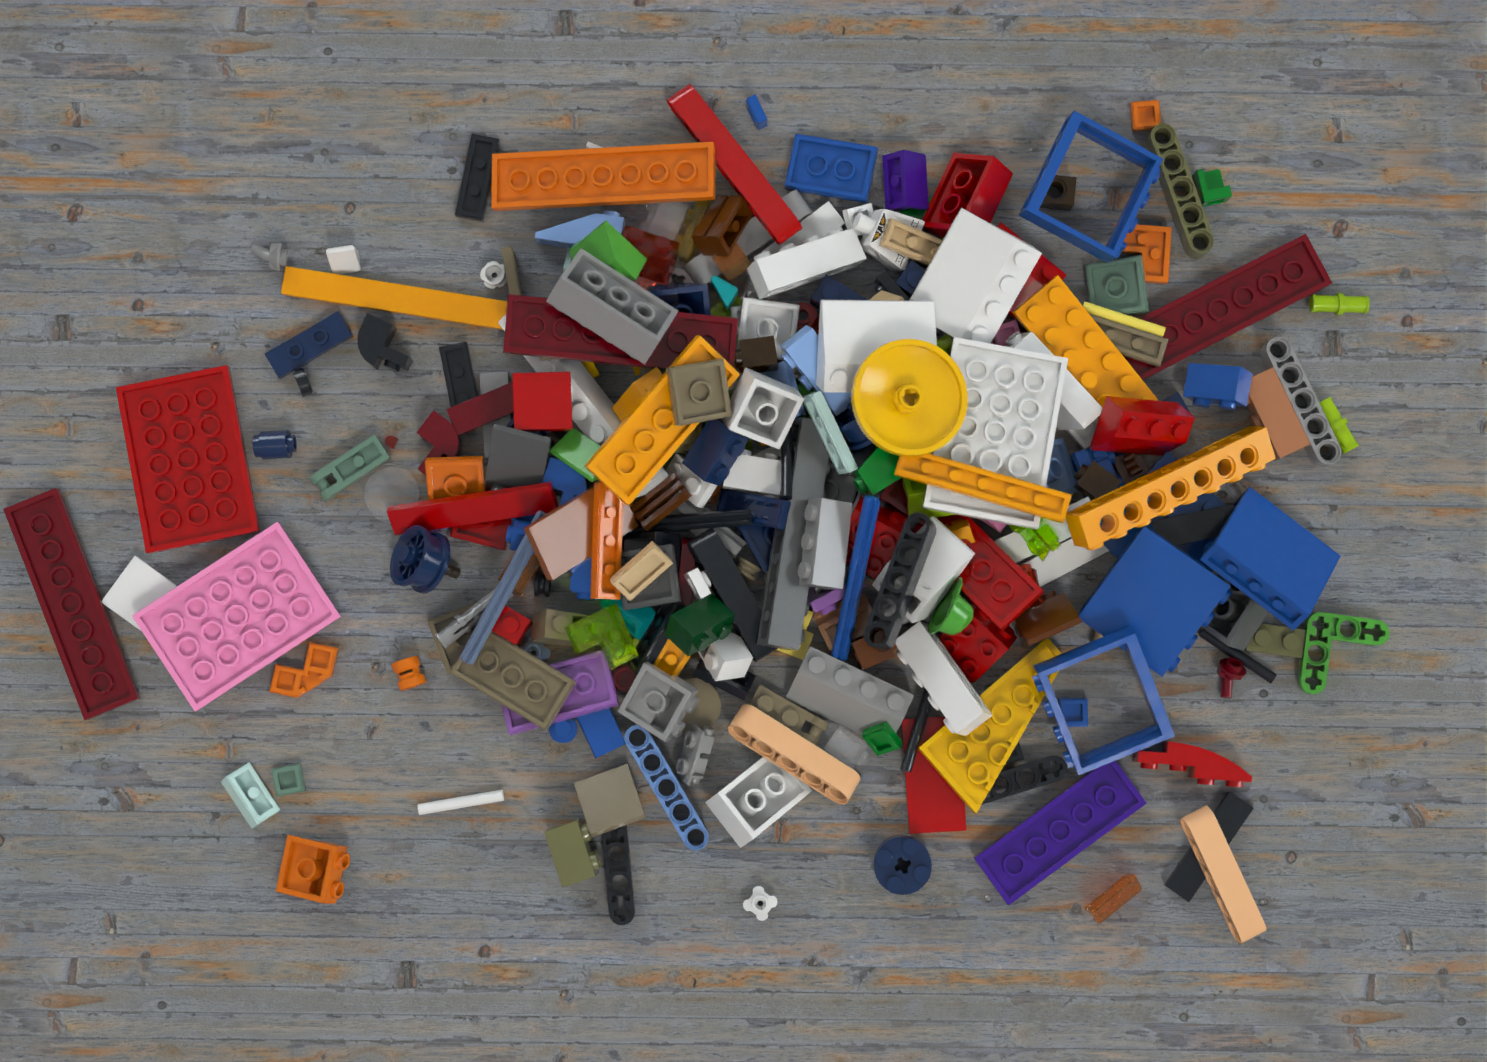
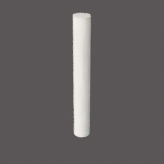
(460, 802)

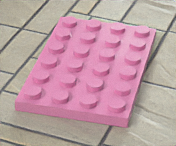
(236, 616)

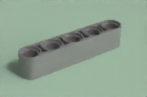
(751, 241)
(1302, 387)

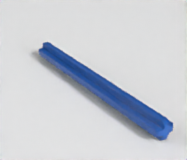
(855, 577)

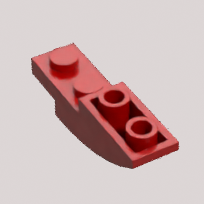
(1202, 763)

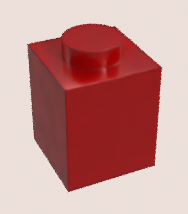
(512, 625)

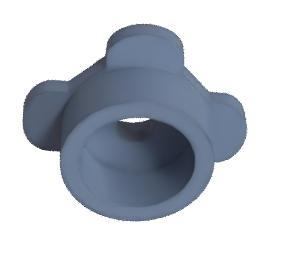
(541, 652)

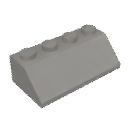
(612, 306)
(847, 693)

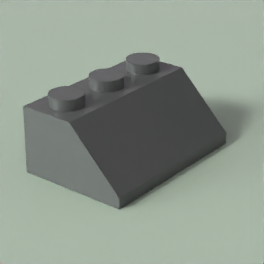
(1236, 619)

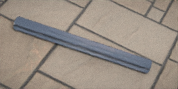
(499, 598)

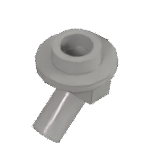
(276, 255)

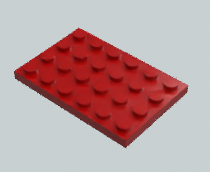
(187, 459)

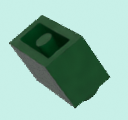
(699, 624)

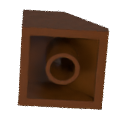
(1046, 619)

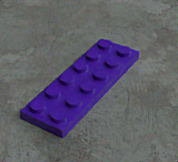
(1059, 831)

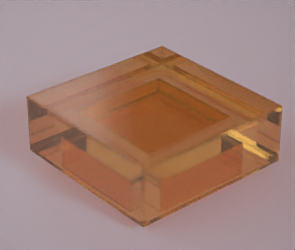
(734, 264)

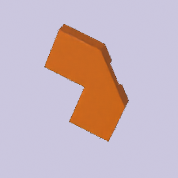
(317, 669)

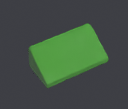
(575, 451)

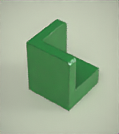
(1211, 187)

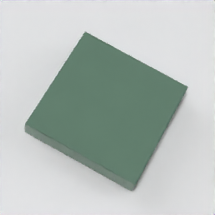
(1118, 285)

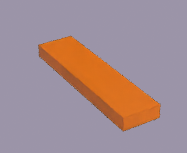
(606, 542)

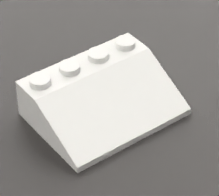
(975, 277)
(858, 327)

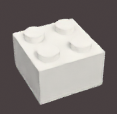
(763, 408)

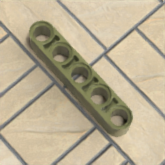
(1176, 204)

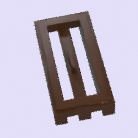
(658, 499)

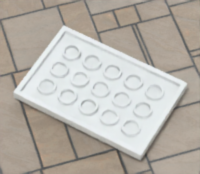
(1006, 423)

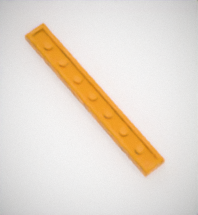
(393, 298)

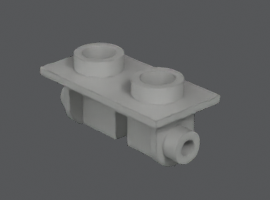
(691, 765)

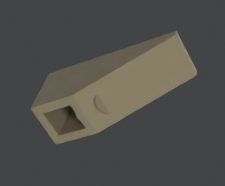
(549, 627)

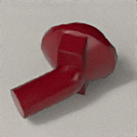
(1229, 670)

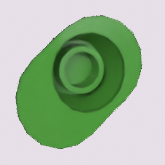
(951, 613)

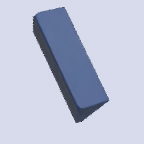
(601, 732)

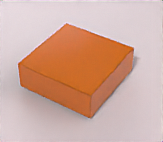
(1145, 115)

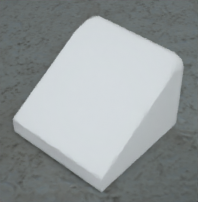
(344, 259)

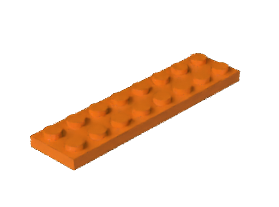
(603, 176)

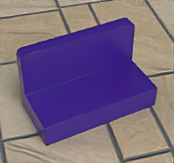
(905, 181)

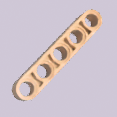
(794, 754)
(1223, 874)

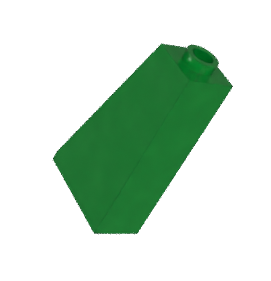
(876, 472)

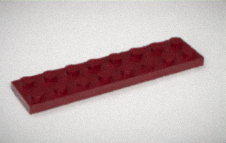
(1236, 301)
(543, 331)
(71, 604)

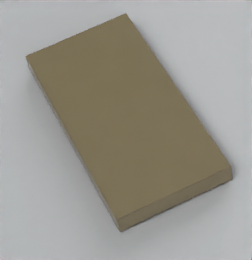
(517, 680)

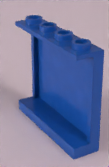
(1271, 559)
(1158, 595)

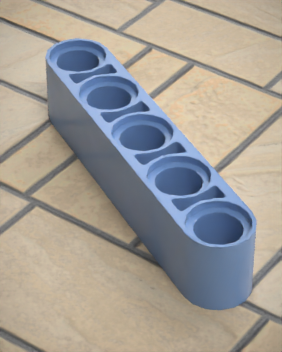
(667, 801)

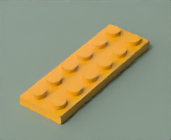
(1073, 334)
(648, 432)

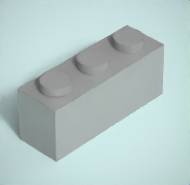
(825, 543)

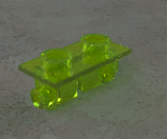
(1039, 540)

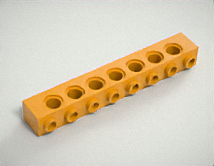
(1085, 519)

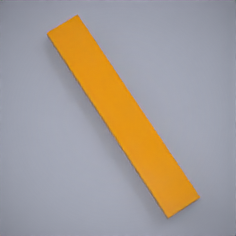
(985, 485)

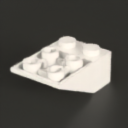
(942, 568)

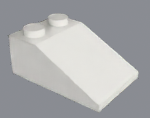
(756, 800)

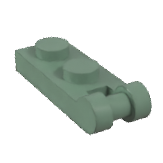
(350, 467)

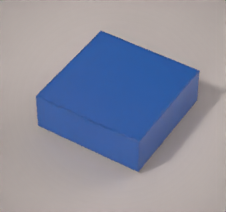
(756, 112)
(1074, 711)

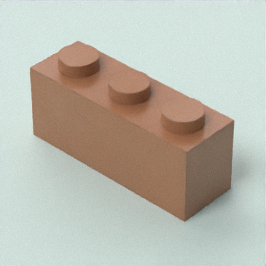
(1273, 410)

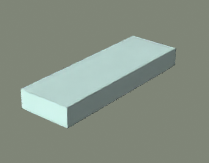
(830, 432)

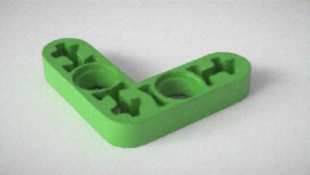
(1332, 632)

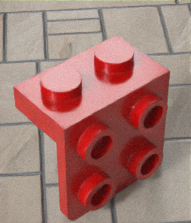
(884, 540)
(978, 645)

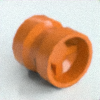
(410, 679)

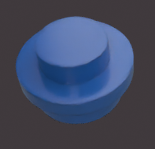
(564, 731)

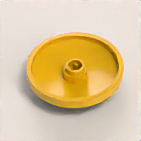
(909, 397)

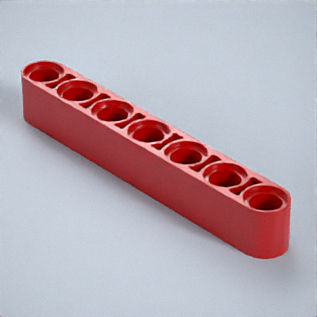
(735, 164)

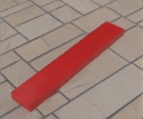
(473, 508)

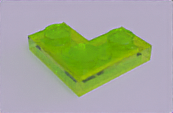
(606, 628)

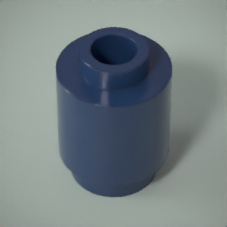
(274, 444)

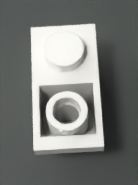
(727, 658)

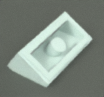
(250, 795)

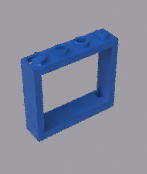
(1138, 199)
(1120, 748)

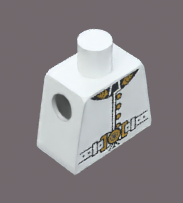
(873, 231)

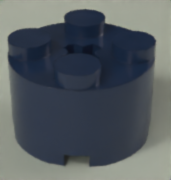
(917, 870)

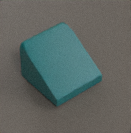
(726, 292)

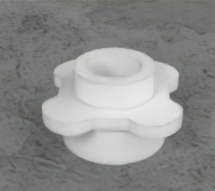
(759, 895)

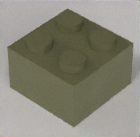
(572, 852)

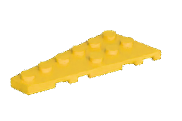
(975, 760)

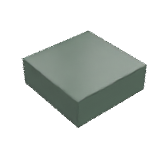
(288, 779)

